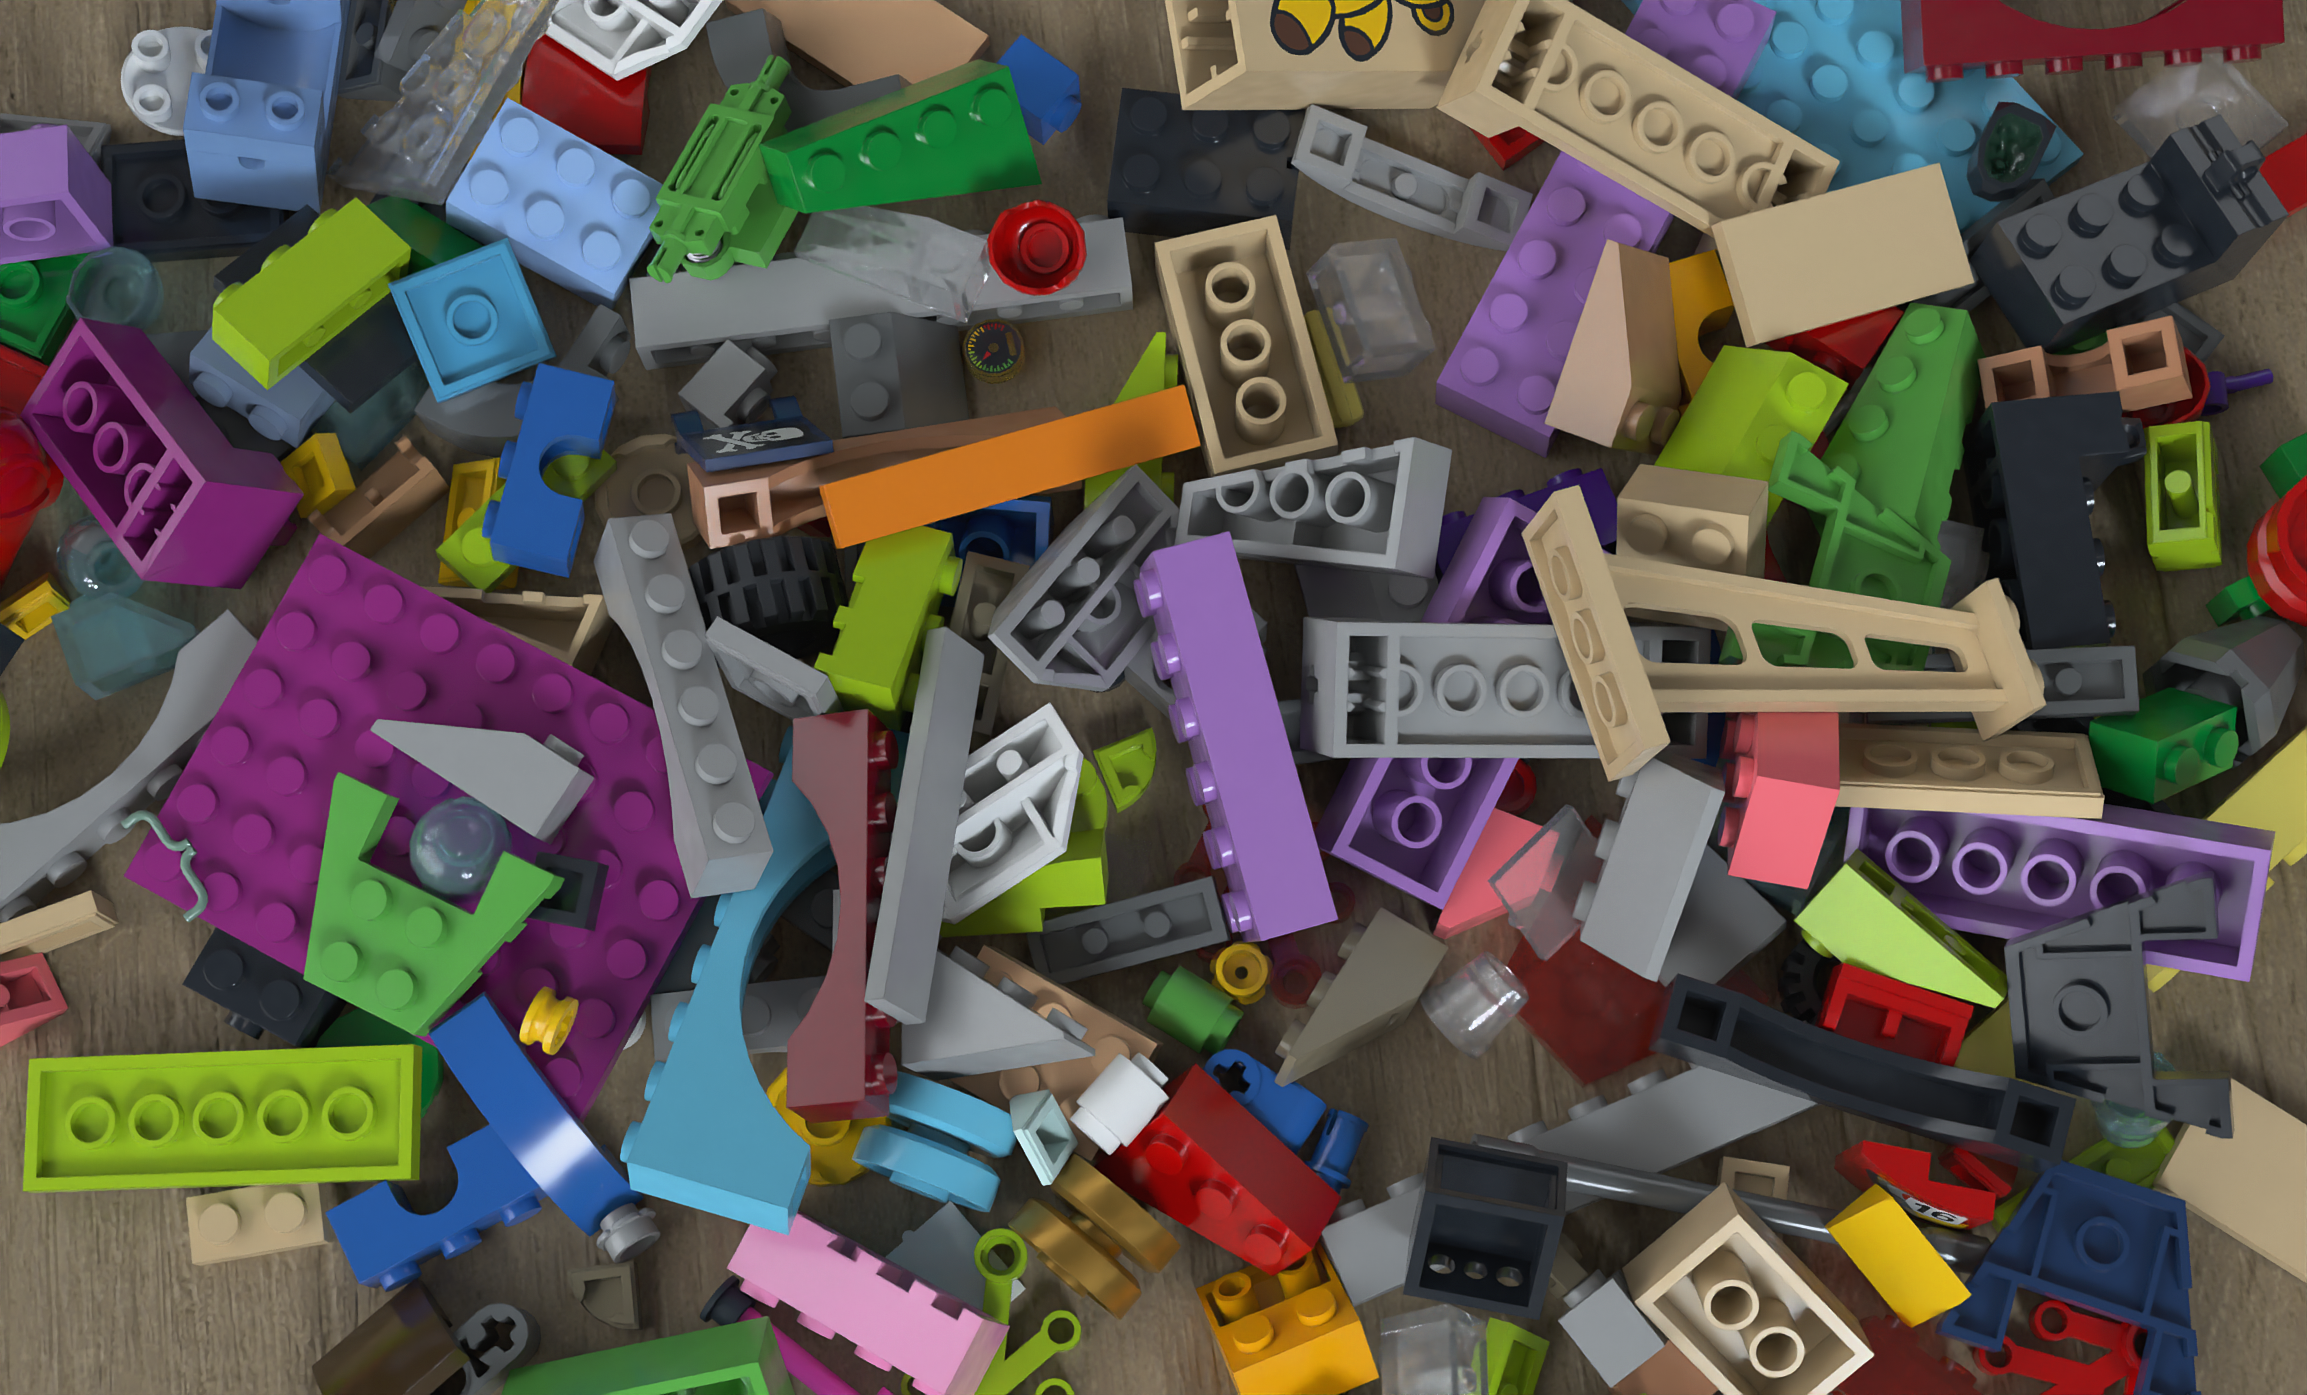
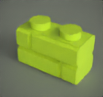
(2182, 496)

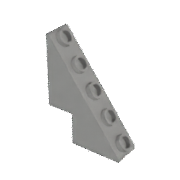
(981, 1025)

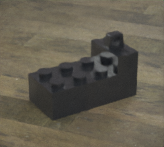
(2132, 239)
(2033, 491)

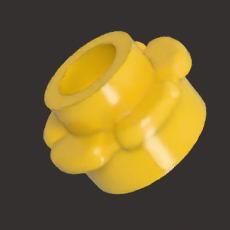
(1246, 956)

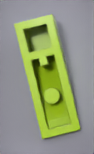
(1885, 930)

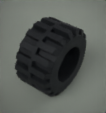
(774, 590)

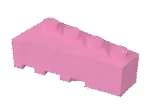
(871, 1302)

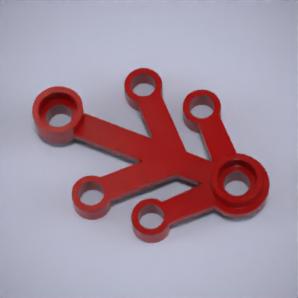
(2068, 1375)

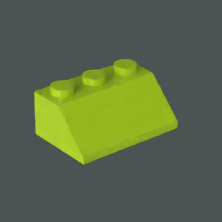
(1746, 410)

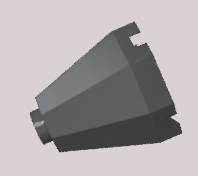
(2239, 664)

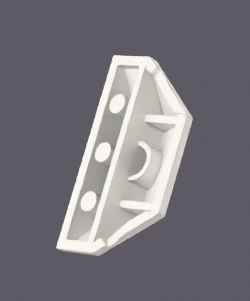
(628, 34)
(1012, 810)

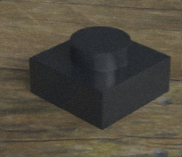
(580, 895)

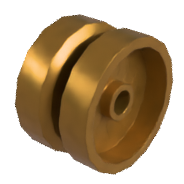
(1089, 1241)

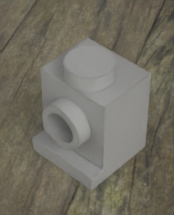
(730, 387)

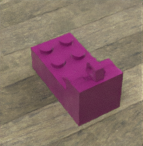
(156, 462)

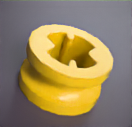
(548, 1020)

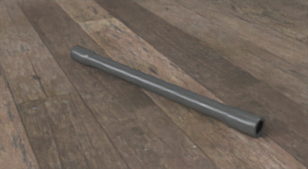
(1957, 1248)

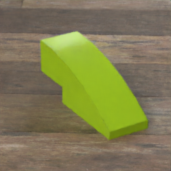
(1069, 880)

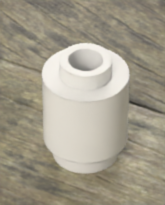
(1121, 1102)

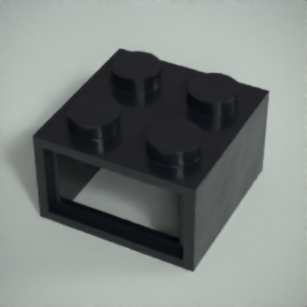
(1487, 1217)

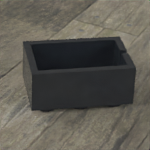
(1201, 167)

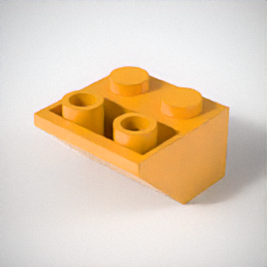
(1288, 1329)

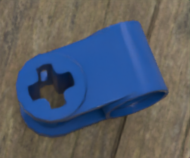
(1285, 1111)

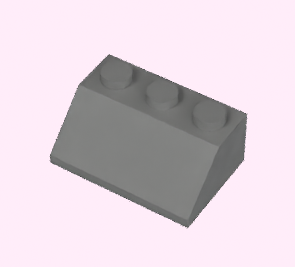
(1649, 861)

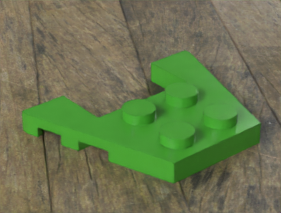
(1858, 554)
(393, 941)

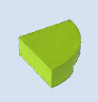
(1127, 767)

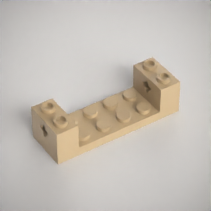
(1628, 114)

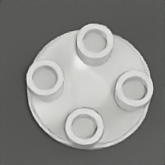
(160, 72)

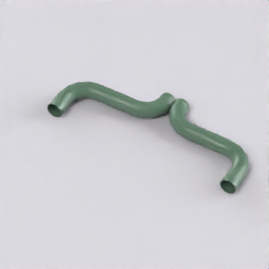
(185, 860)

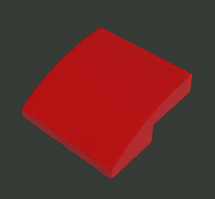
(587, 100)

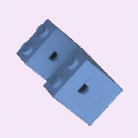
(266, 103)

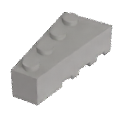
(1337, 512)

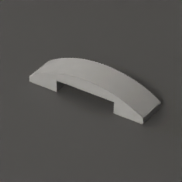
(1406, 188)

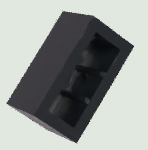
(262, 992)

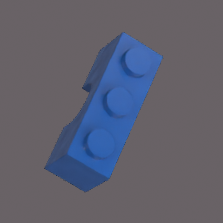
(560, 417)
(390, 1240)

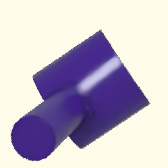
(2221, 386)

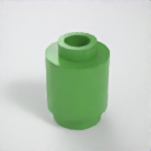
(1192, 1011)

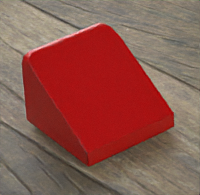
(1979, 1171)

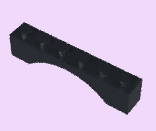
(1929, 1099)

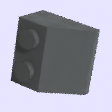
(896, 373)

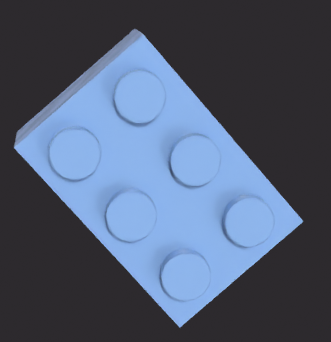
(558, 202)

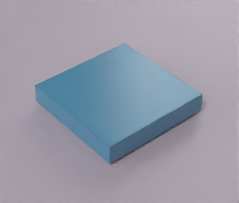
(472, 320)

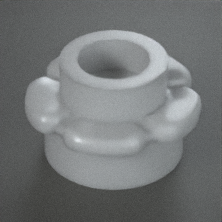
(628, 1232)

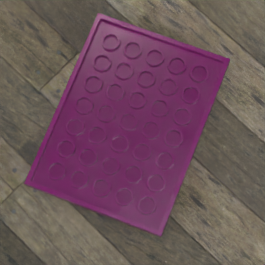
(375, 646)

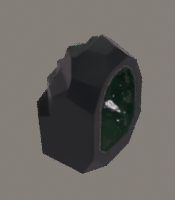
(2008, 152)

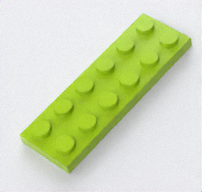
(223, 1119)

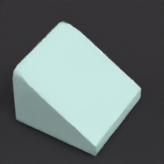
(1042, 1133)

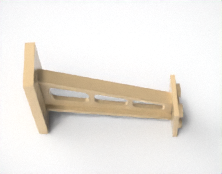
(1628, 693)

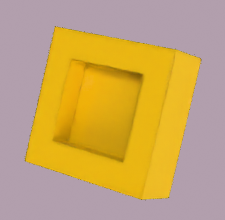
(320, 473)

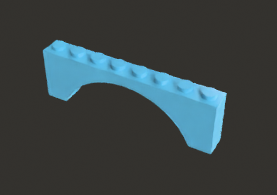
(708, 1122)

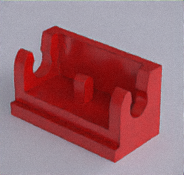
(1893, 1015)

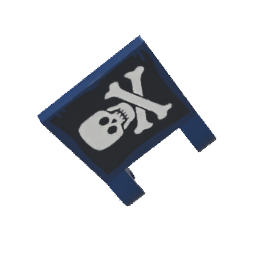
(752, 443)

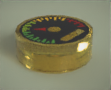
(994, 351)

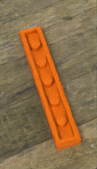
(1009, 466)

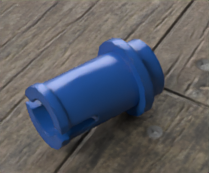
(1337, 1148)

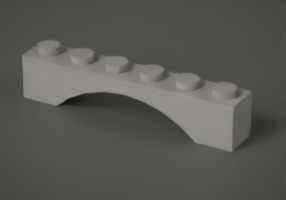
(710, 785)
(54, 846)

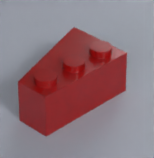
(1223, 1176)

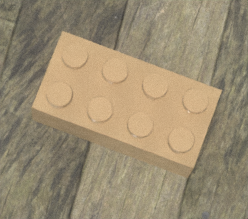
(1244, 348)

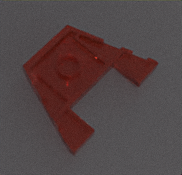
(1591, 1008)

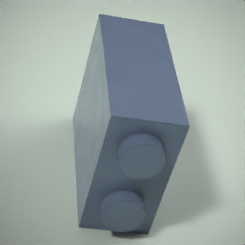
(282, 412)

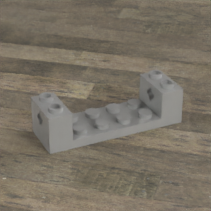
(1465, 689)

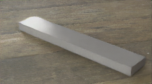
(924, 828)

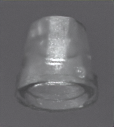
(1475, 1003)

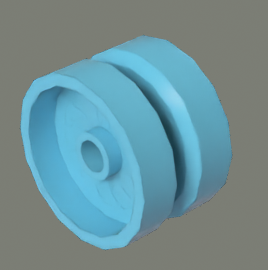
(934, 1150)

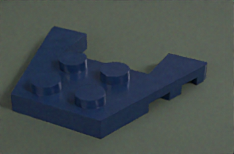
(2098, 1249)

